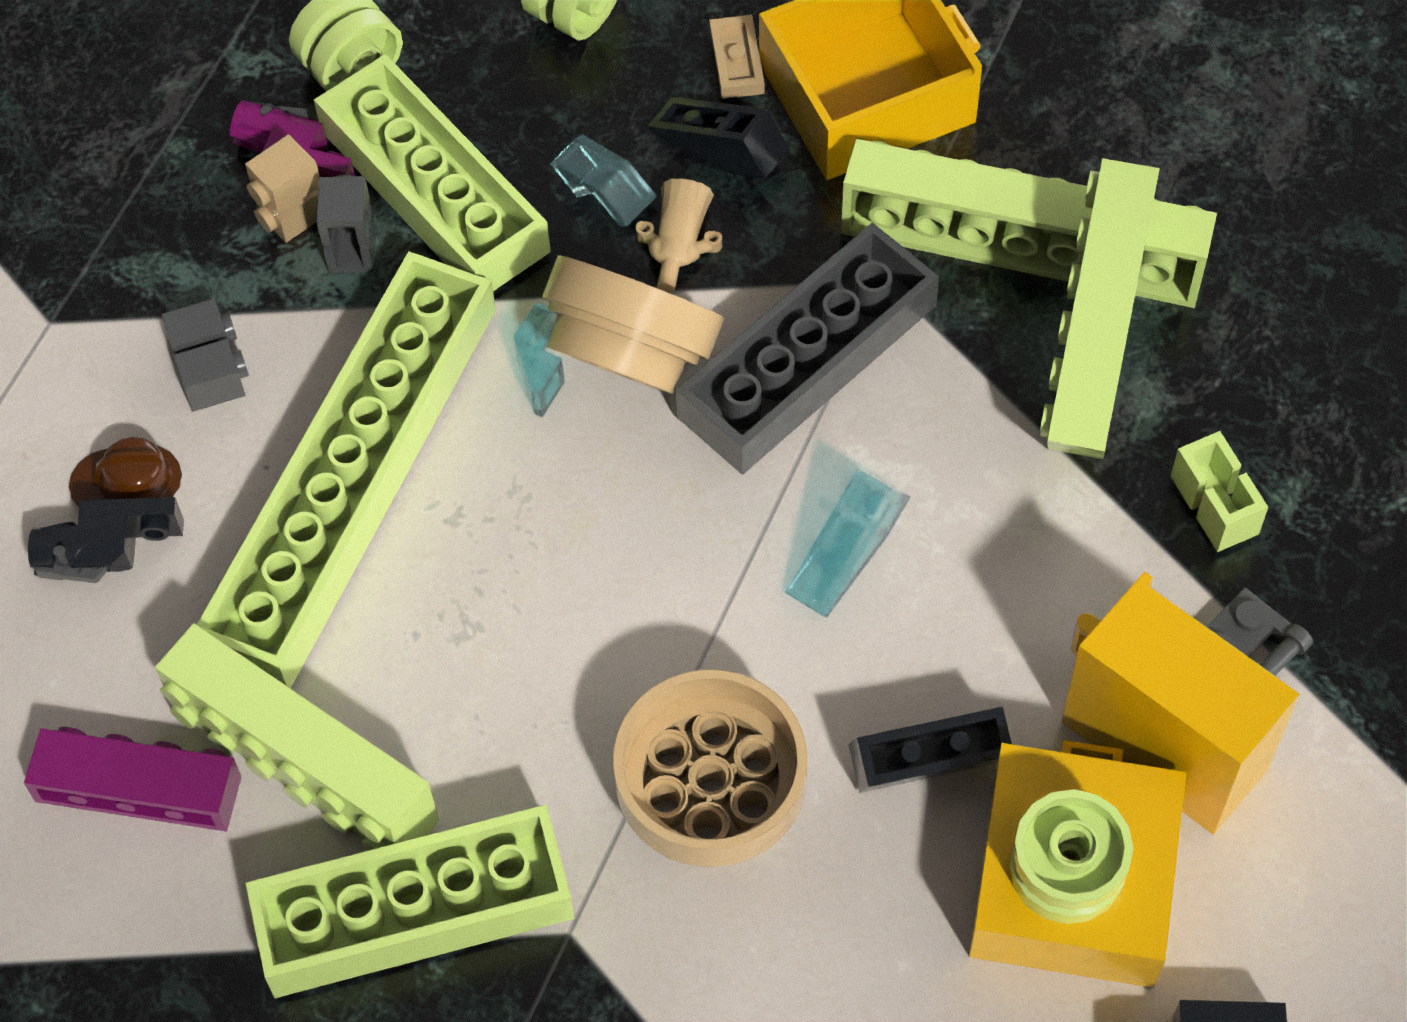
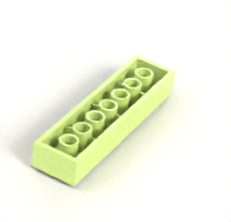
(1010, 218)

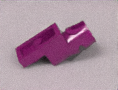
(262, 125)

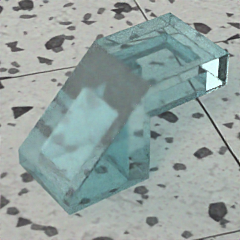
(613, 180)
(539, 369)

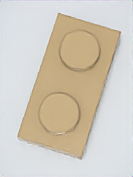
(736, 56)

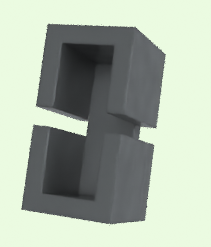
(346, 224)
(203, 354)

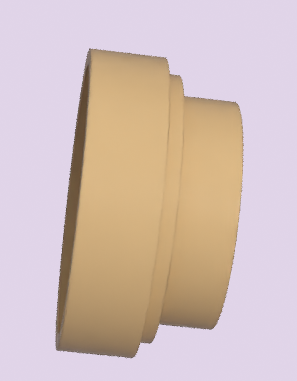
(626, 324)
(675, 721)

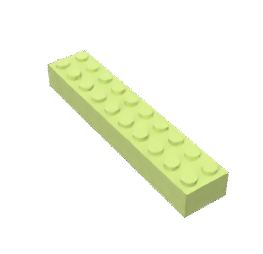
(349, 466)

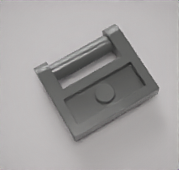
(1250, 622)

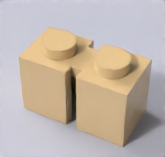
(284, 188)

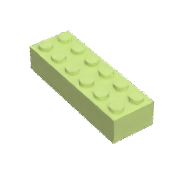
(432, 174)
(1102, 307)
(294, 743)
(409, 901)

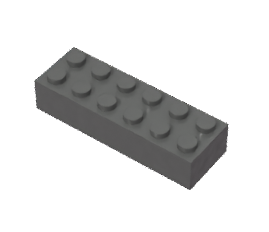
(806, 348)

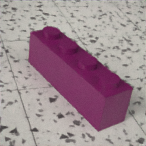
(133, 778)

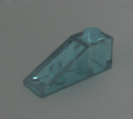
(847, 541)

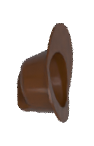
(126, 471)

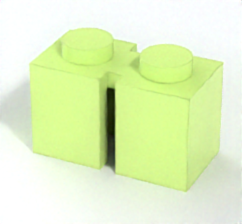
(1205, 477)

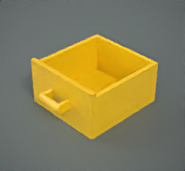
(870, 72)
(1176, 700)
(1130, 937)

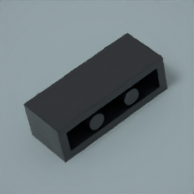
(929, 749)

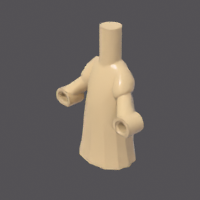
(681, 217)

